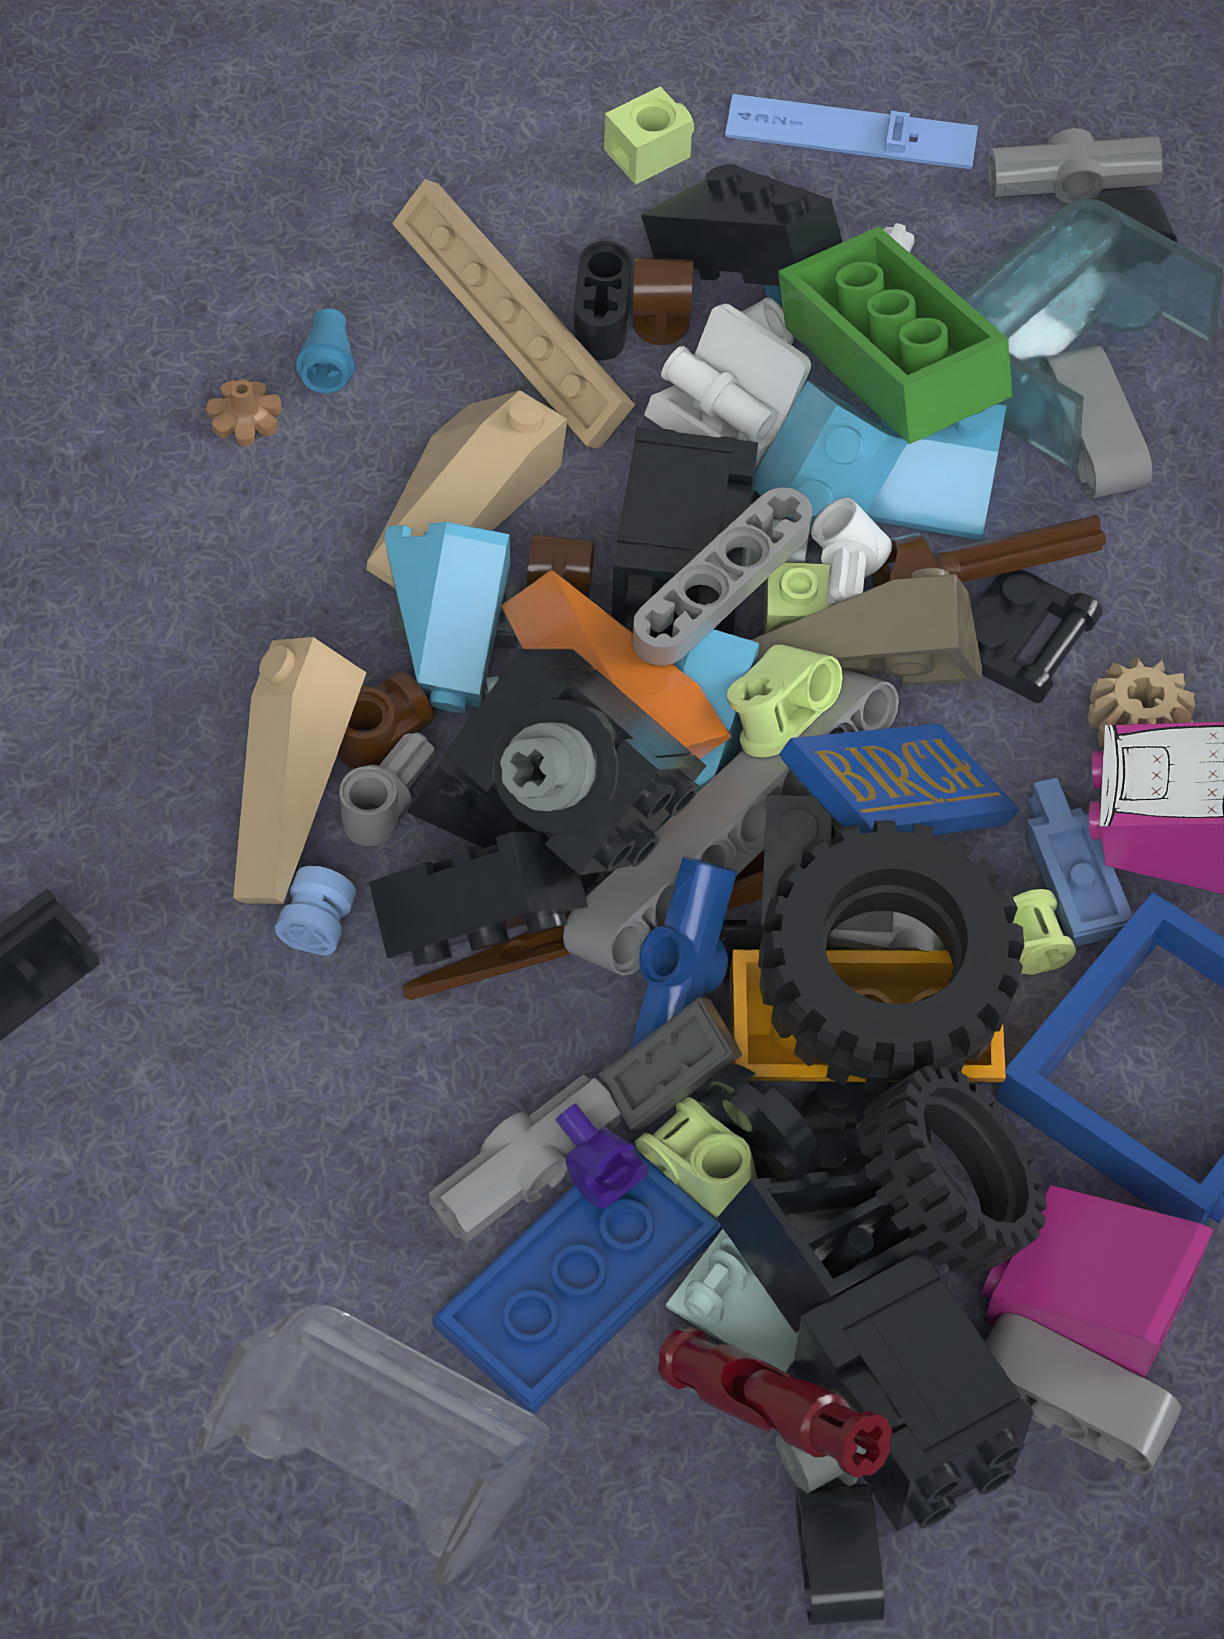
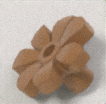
(244, 411)

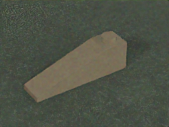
(900, 628)

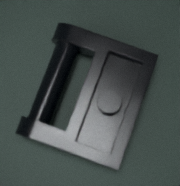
(1011, 616)

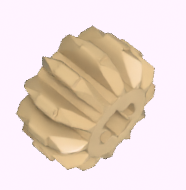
(1139, 697)

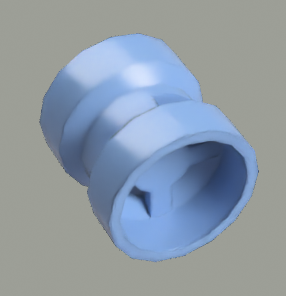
(316, 909)

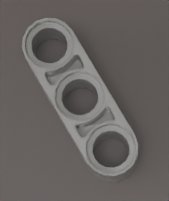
(1111, 444)
(1085, 1393)

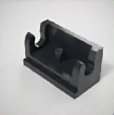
(39, 959)

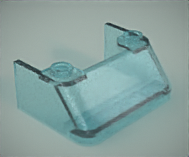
(1065, 277)

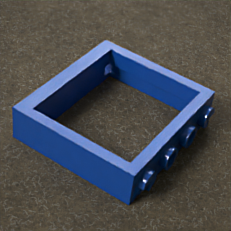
(1077, 1126)

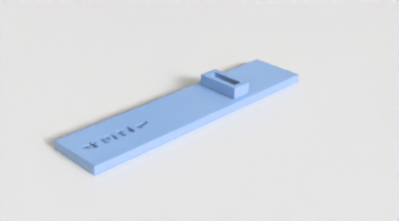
(851, 131)

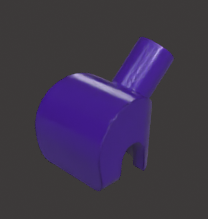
(601, 1161)

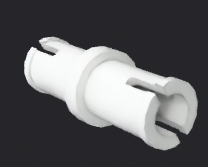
(719, 394)

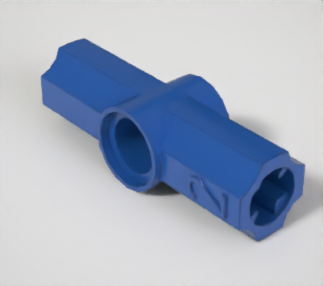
(686, 953)

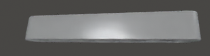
(718, 826)

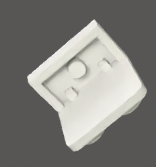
(758, 358)

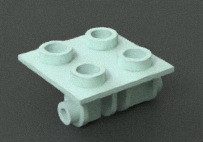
(733, 1306)

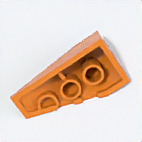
(561, 617)

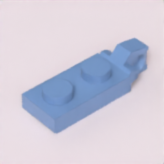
(1074, 867)

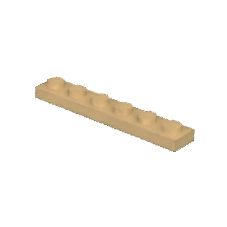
(513, 314)

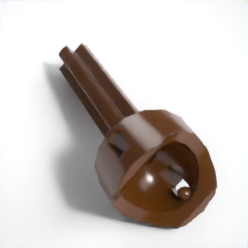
(994, 555)

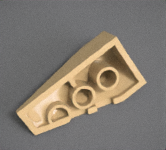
(478, 469)
(291, 747)

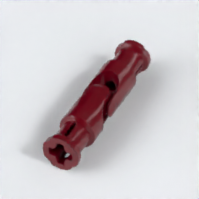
(772, 1398)

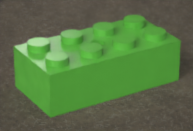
(896, 334)

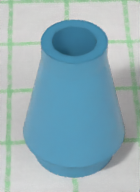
(326, 354)

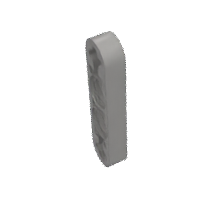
(714, 569)

